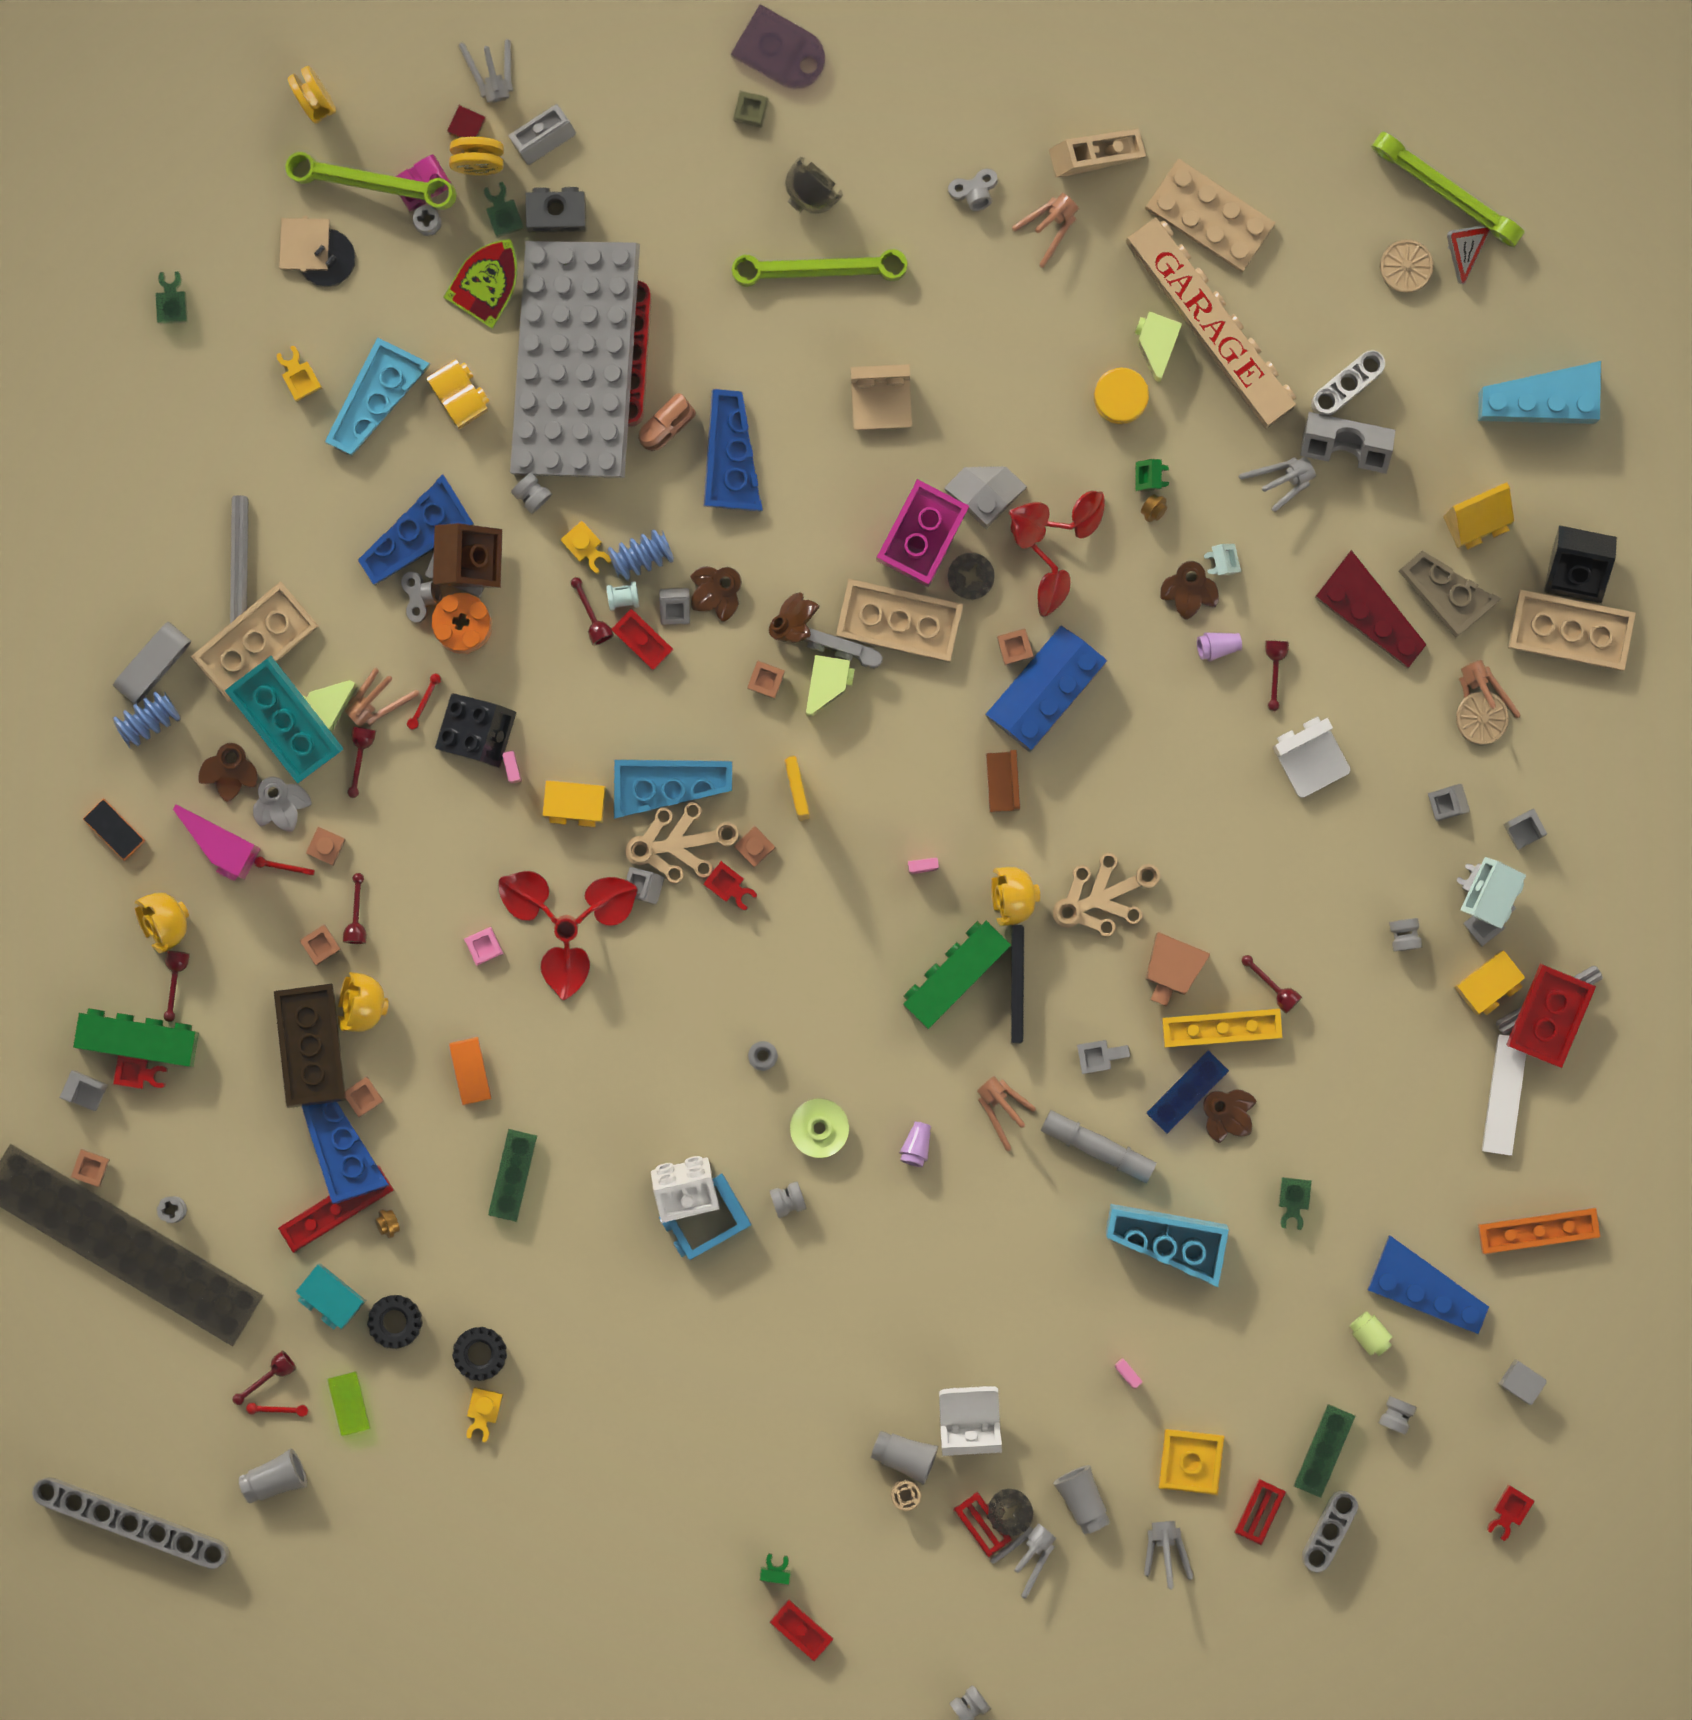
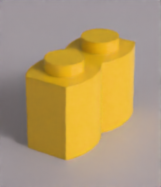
(458, 394)

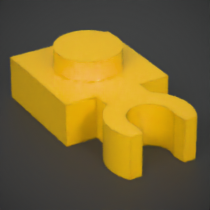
(300, 377)
(583, 544)
(484, 1408)

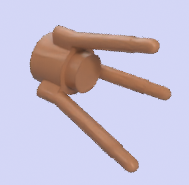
(1059, 210)
(1478, 676)
(361, 708)
(994, 1093)

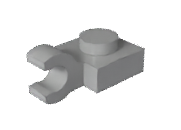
(1482, 931)
(1097, 1056)

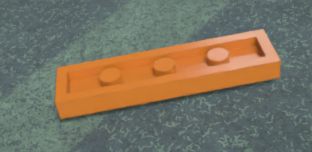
(1539, 1230)

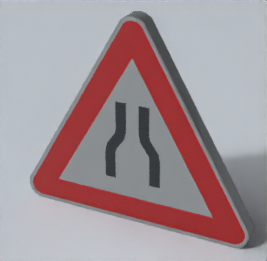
(1465, 248)

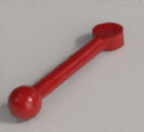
(413, 723)
(261, 862)
(301, 1410)

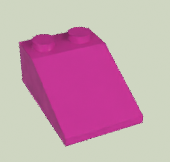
(922, 533)
(227, 851)

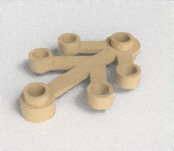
(677, 843)
(1101, 897)

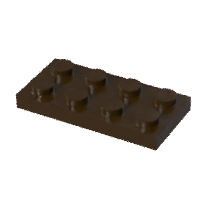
(309, 1045)

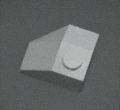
(985, 491)

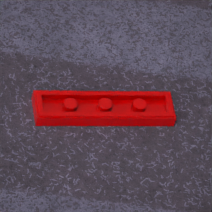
(326, 1216)

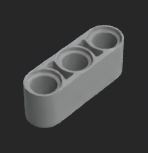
(152, 663)
(1329, 1546)

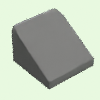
(674, 606)
(1448, 802)
(648, 884)

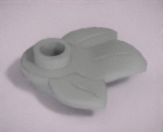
(283, 806)

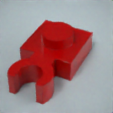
(727, 883)
(134, 1073)
(1512, 1508)

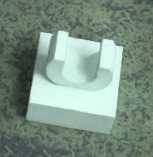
(1225, 559)

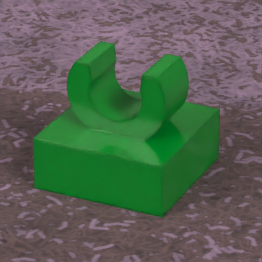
(1149, 475)
(774, 1573)

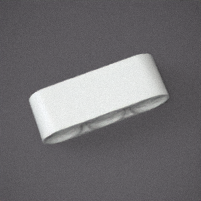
(1355, 371)

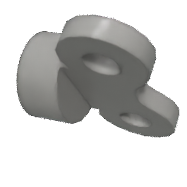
(975, 189)
(420, 595)

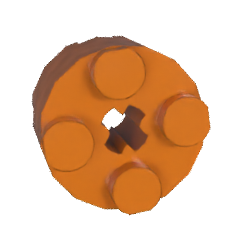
(452, 609)

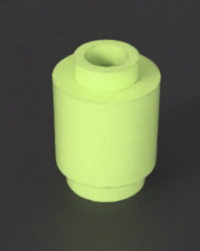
(1371, 1334)

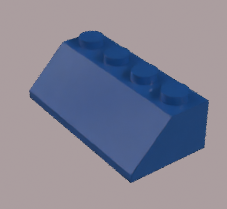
(1046, 688)

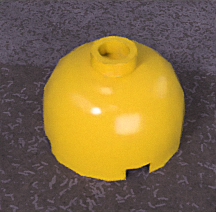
(1013, 895)
(162, 919)
(361, 1003)

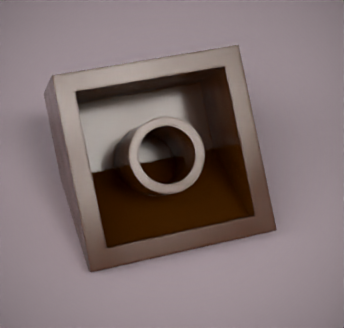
(467, 556)

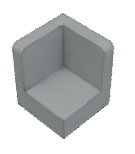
(1525, 829)
(83, 1090)
(1523, 1382)

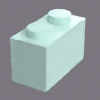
(1493, 892)

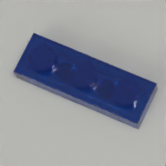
(1187, 1091)

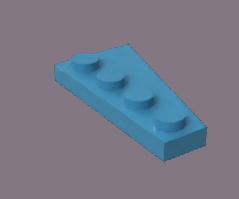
(662, 783)

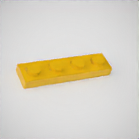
(1222, 1028)

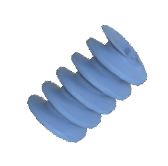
(640, 554)
(146, 719)

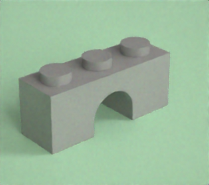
(1367, 442)

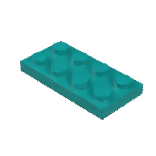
(284, 719)

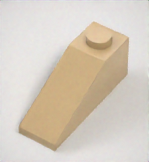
(1096, 152)

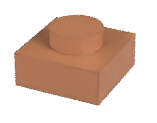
(1015, 646)
(766, 679)
(325, 846)
(754, 846)
(320, 945)
(363, 1096)
(90, 1168)

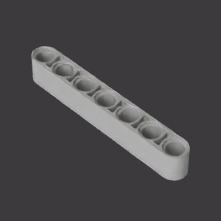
(116, 1522)

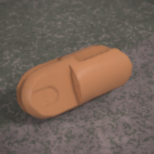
(666, 423)

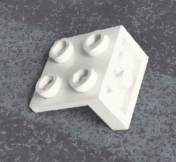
(684, 1189)

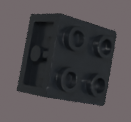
(475, 729)

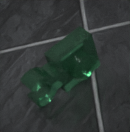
(503, 214)
(171, 304)
(1294, 1196)

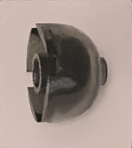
(810, 188)

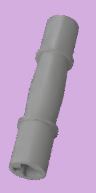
(1098, 1146)

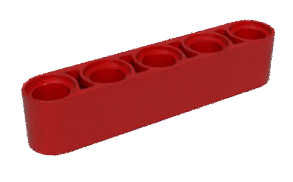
(639, 366)

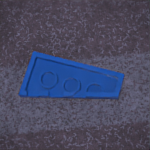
(730, 464)
(414, 532)
(341, 1154)
(1417, 1284)

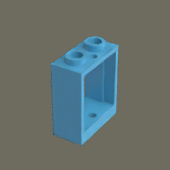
(683, 1246)

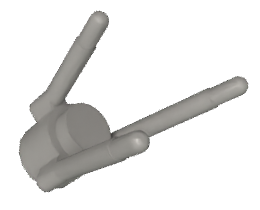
(495, 88)
(1298, 473)
(1164, 1535)
(1039, 1540)

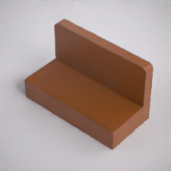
(1003, 781)

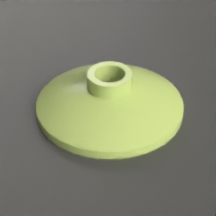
(835, 1131)

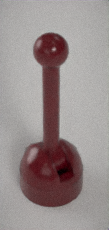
(598, 631)
(1275, 651)
(362, 739)
(355, 932)
(176, 962)
(1286, 997)
(280, 1366)

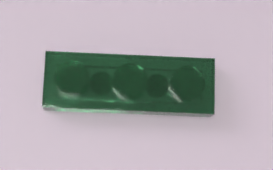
(512, 1175)
(1324, 1450)

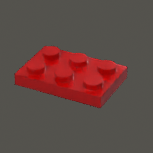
(1551, 1015)

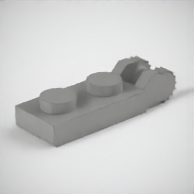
(844, 649)

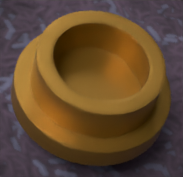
(1154, 508)
(387, 1223)

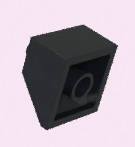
(1580, 564)

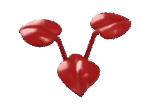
(1029, 527)
(565, 967)

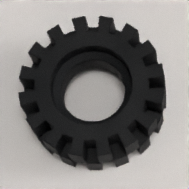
(377, 1315)
(462, 1360)

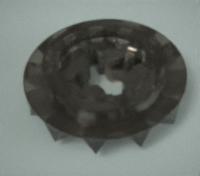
(965, 563)
(1023, 1512)

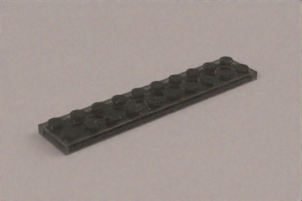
(125, 1246)

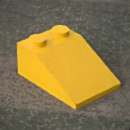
(1481, 516)

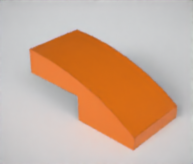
(470, 1070)

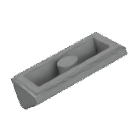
(542, 134)

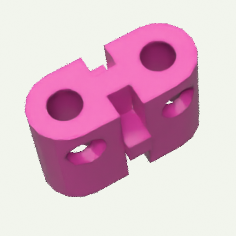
(423, 171)

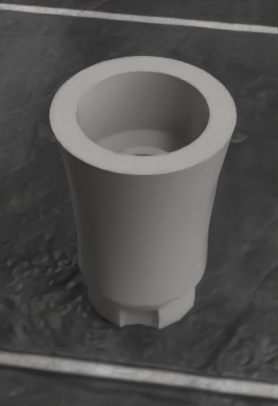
(905, 1455)
(273, 1477)
(1083, 1499)

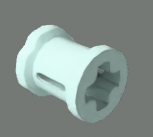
(623, 596)

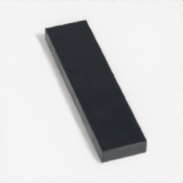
(1017, 983)

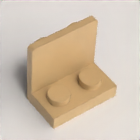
(881, 397)

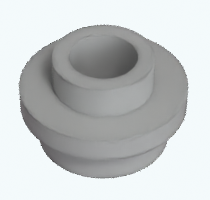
(771, 1061)

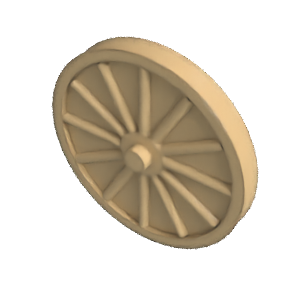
(1406, 266)
(1478, 721)

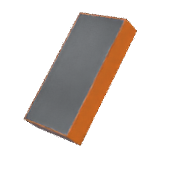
(114, 829)

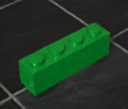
(957, 974)
(136, 1039)

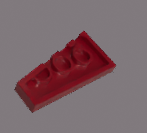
(1366, 606)

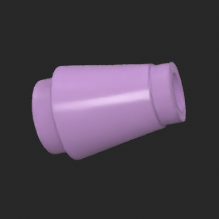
(1216, 645)
(916, 1145)

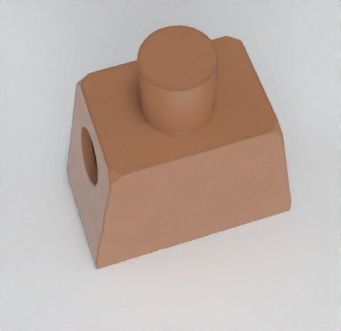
(1173, 967)

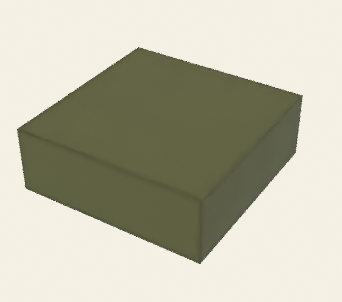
(750, 109)

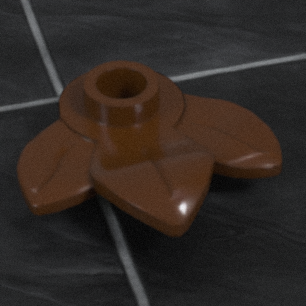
(713, 594)
(1190, 594)
(792, 619)
(228, 776)
(1232, 1116)

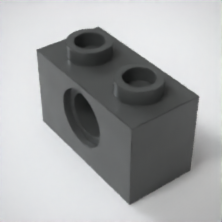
(571, 219)

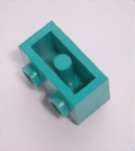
(330, 1297)

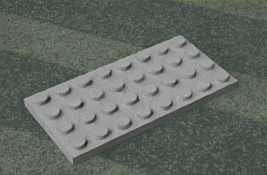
(575, 359)

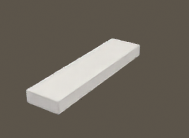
(1504, 1098)

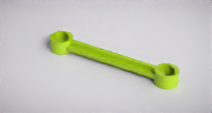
(1395, 152)
(370, 180)
(819, 267)

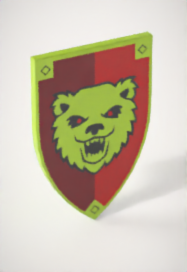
(485, 282)

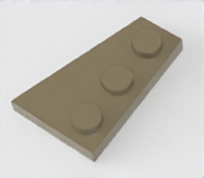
(1448, 595)

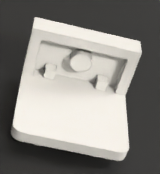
(1311, 757)
(970, 1420)

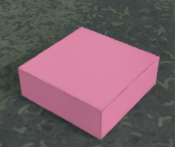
(511, 767)
(923, 865)
(483, 946)
(1128, 1373)

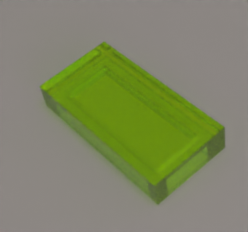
(349, 1403)

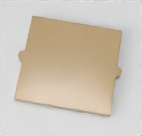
(299, 242)

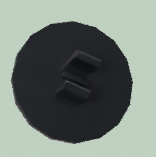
(340, 261)

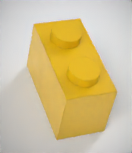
(574, 802)
(1490, 983)

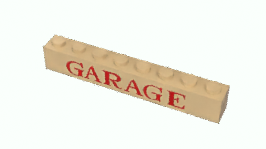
(1211, 323)

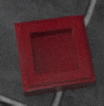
(466, 123)

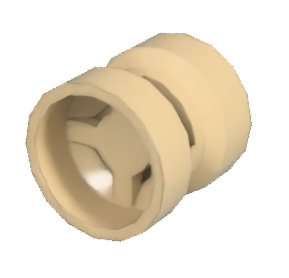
(903, 1491)

